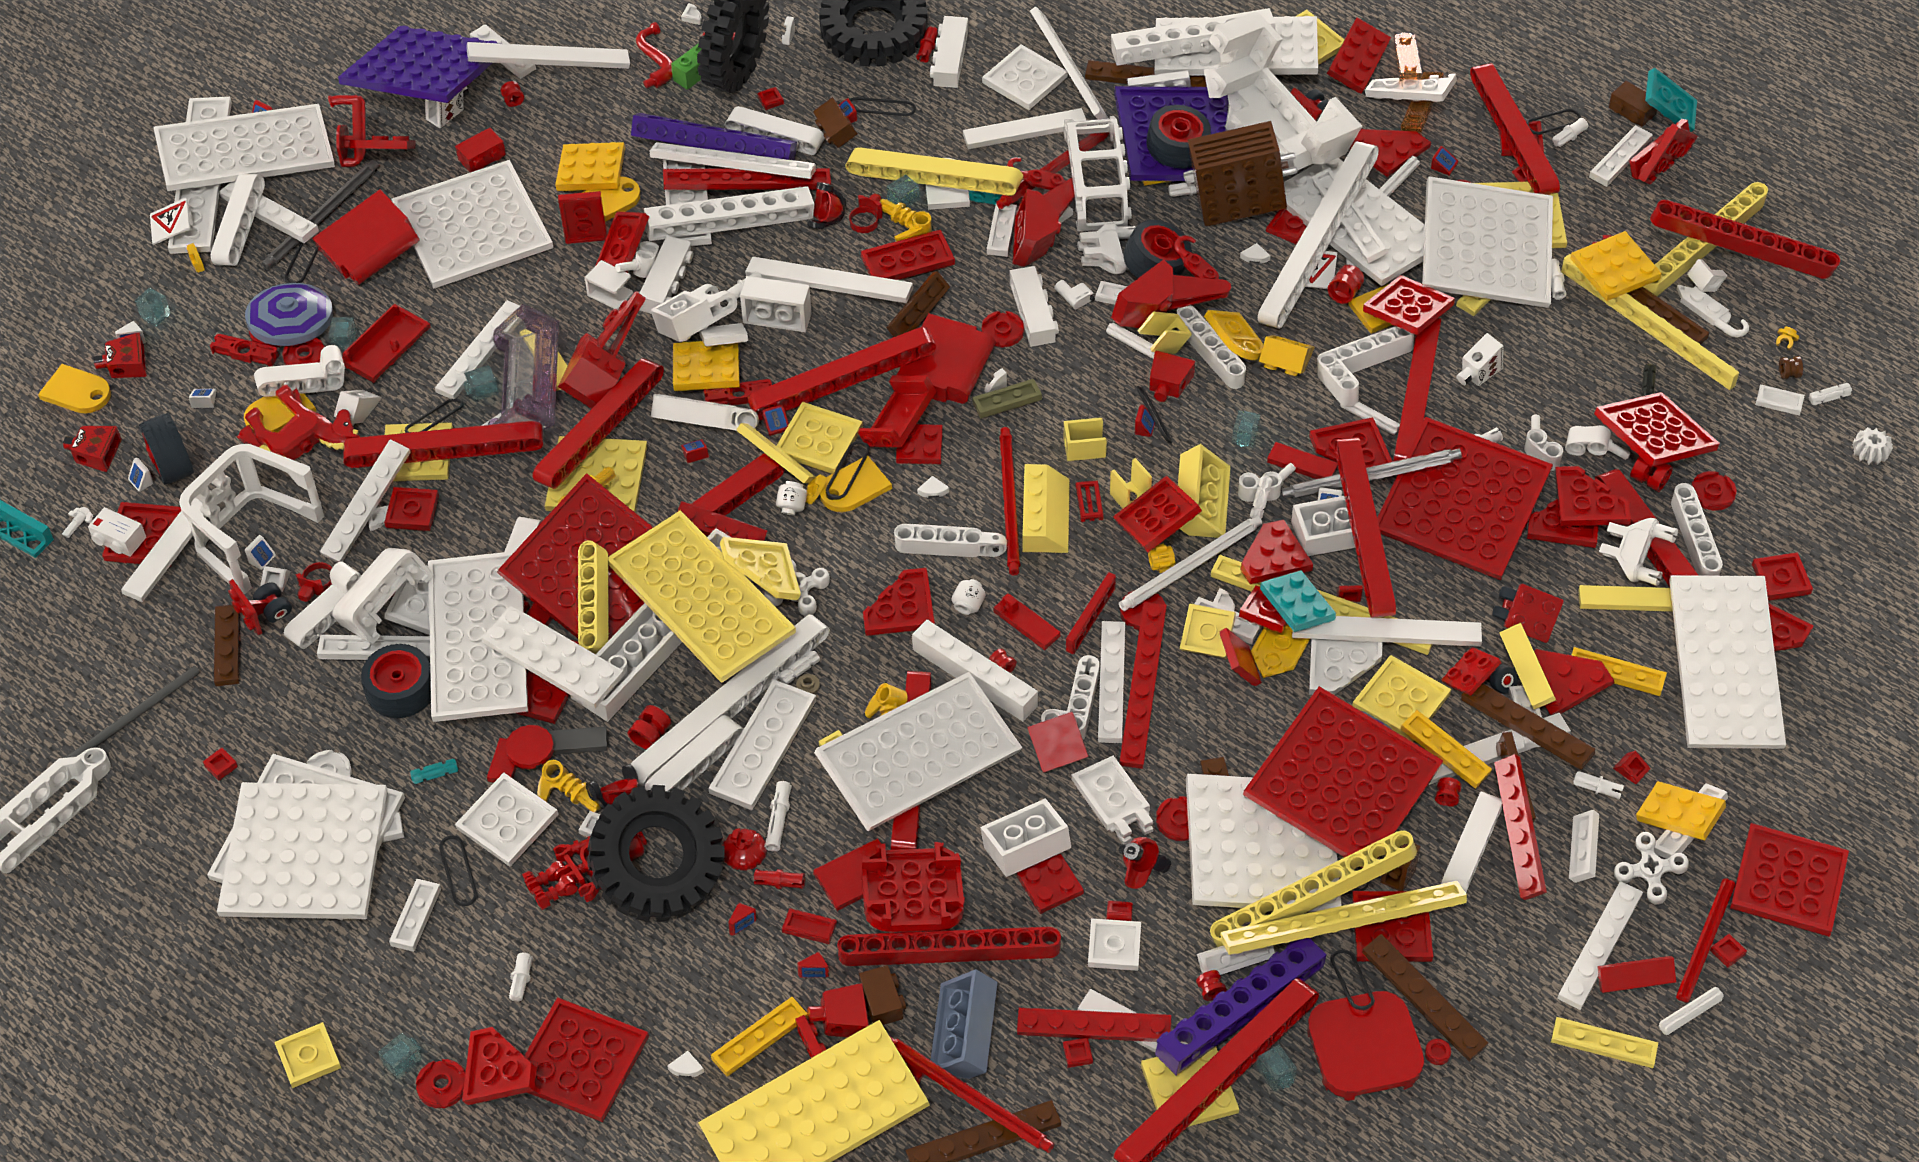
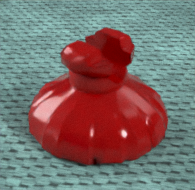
(744, 849)

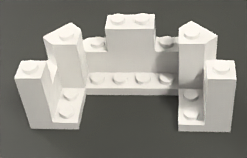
(1258, 96)

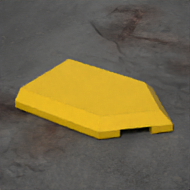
(1277, 651)

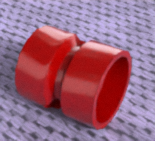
(1345, 284)
(1642, 473)
(650, 726)

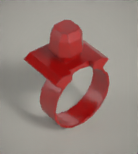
(870, 205)
(311, 587)

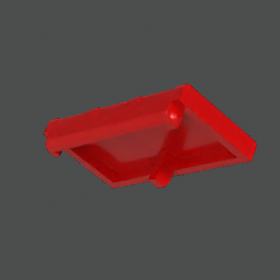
(384, 342)

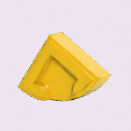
(195, 258)
(815, 488)

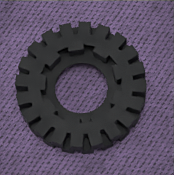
(852, 42)
(726, 61)
(646, 895)

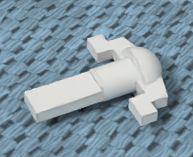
(79, 516)

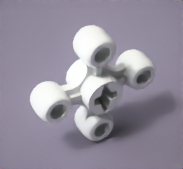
(806, 603)
(1660, 865)

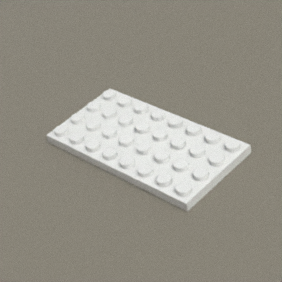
(1294, 55)
(243, 144)
(1394, 226)
(1727, 662)
(465, 672)
(917, 751)

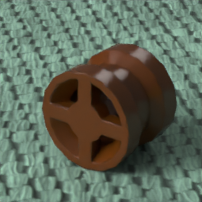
(1791, 367)

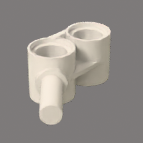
(643, 261)
(1593, 438)
(1538, 446)
(1250, 482)

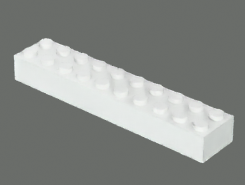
(638, 651)

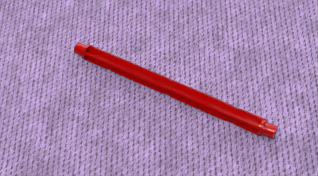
(1052, 167)
(1009, 501)
(973, 1097)

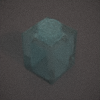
(903, 191)
(152, 306)
(342, 332)
(480, 383)
(1246, 429)
(400, 1055)
(1277, 1068)

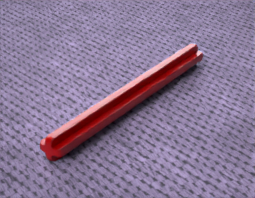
(1705, 940)

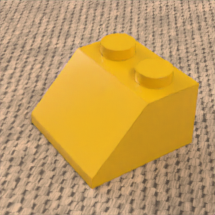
(1285, 354)

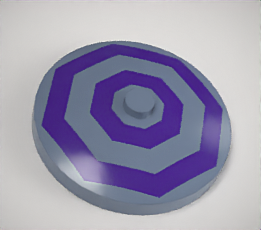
(289, 314)

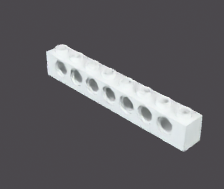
(1171, 39)
(729, 213)

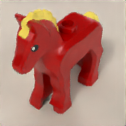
(300, 432)

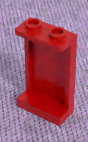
(901, 411)

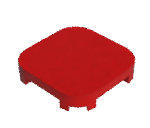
(912, 889)
(1367, 1047)

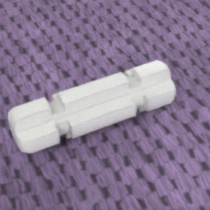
(1830, 394)
(1261, 497)
(799, 667)

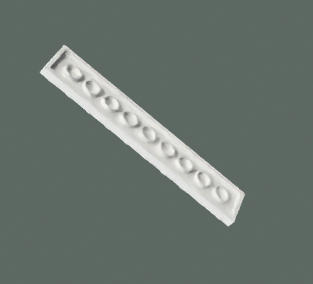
(203, 199)

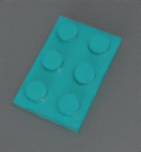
(1670, 98)
(1298, 601)

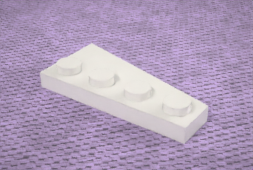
(1430, 89)

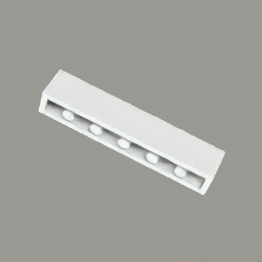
(959, 659)

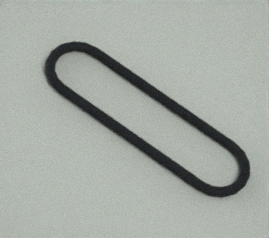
(885, 100)
(1551, 114)
(293, 260)
(1142, 393)
(433, 410)
(855, 474)
(448, 873)
(1343, 984)

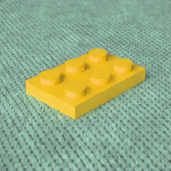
(1681, 810)

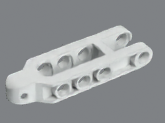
(84, 770)

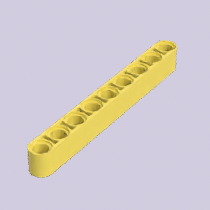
(935, 171)
(1690, 250)
(1322, 880)

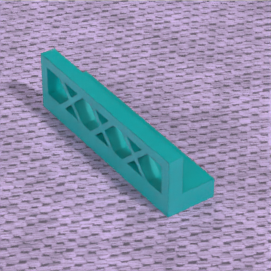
(26, 524)

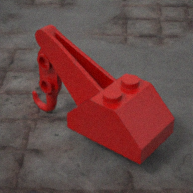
(1039, 214)
(1162, 291)
(594, 365)

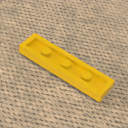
(1628, 673)
(1446, 748)
(758, 1037)

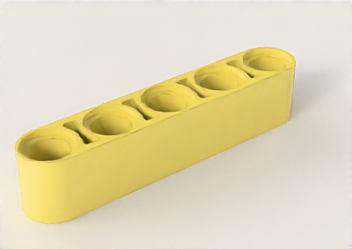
(587, 589)

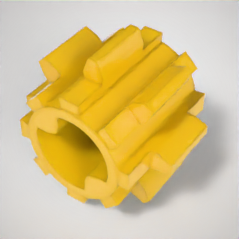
(1161, 558)

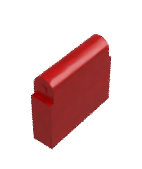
(367, 238)
(956, 361)

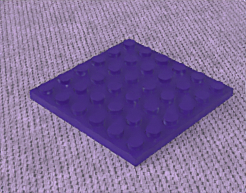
(417, 65)
(1135, 112)

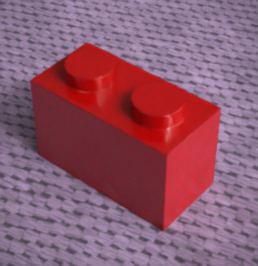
(480, 150)

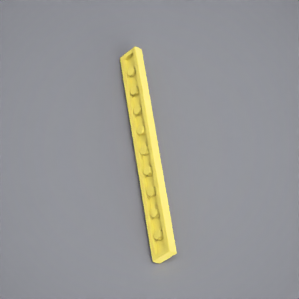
(1661, 330)
(1229, 572)
(1343, 917)

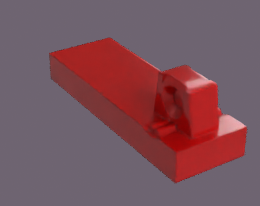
(1026, 621)

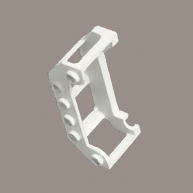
(1076, 156)

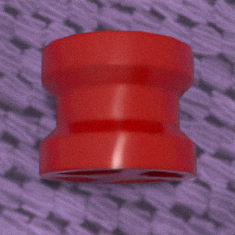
(512, 93)
(1001, 659)
(1448, 791)
(1210, 984)

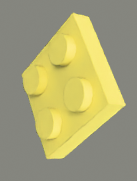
(1203, 628)
(307, 1055)

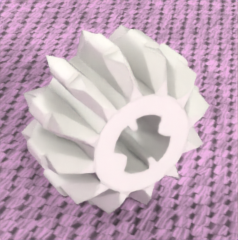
(1872, 445)

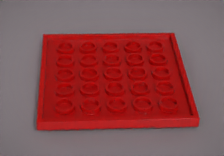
(1466, 507)
(547, 560)
(1342, 775)

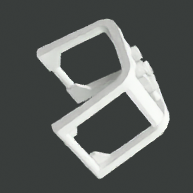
(223, 493)

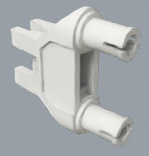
(1104, 248)
(1635, 547)

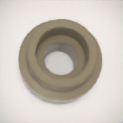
(808, 678)

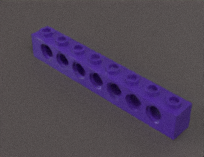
(711, 137)
(1179, 1056)

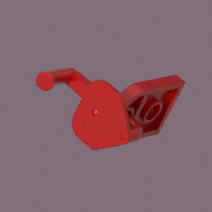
(358, 139)

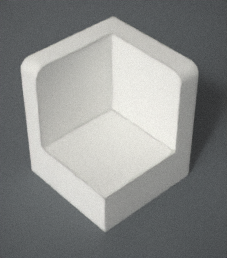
(1705, 278)

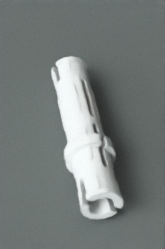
(779, 807)

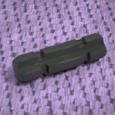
(1649, 379)

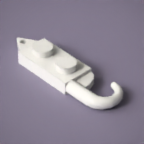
(1710, 310)

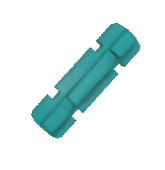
(433, 771)

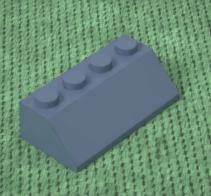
(964, 1024)

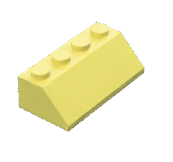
(1207, 482)
(1045, 510)

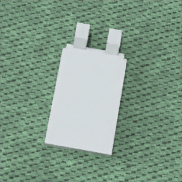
(1114, 798)

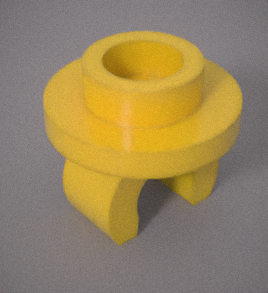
(1787, 334)

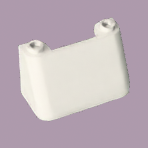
(374, 588)

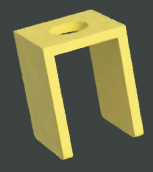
(1163, 325)
(1084, 439)
(1139, 483)

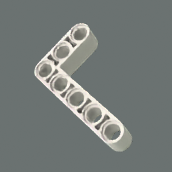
(1338, 364)

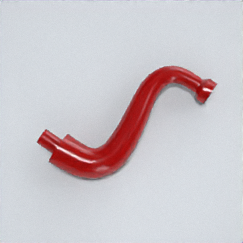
(664, 74)

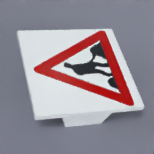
(170, 221)
(1324, 271)

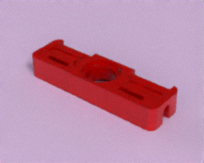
(231, 346)
(726, 396)

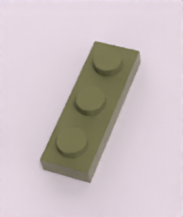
(1007, 398)

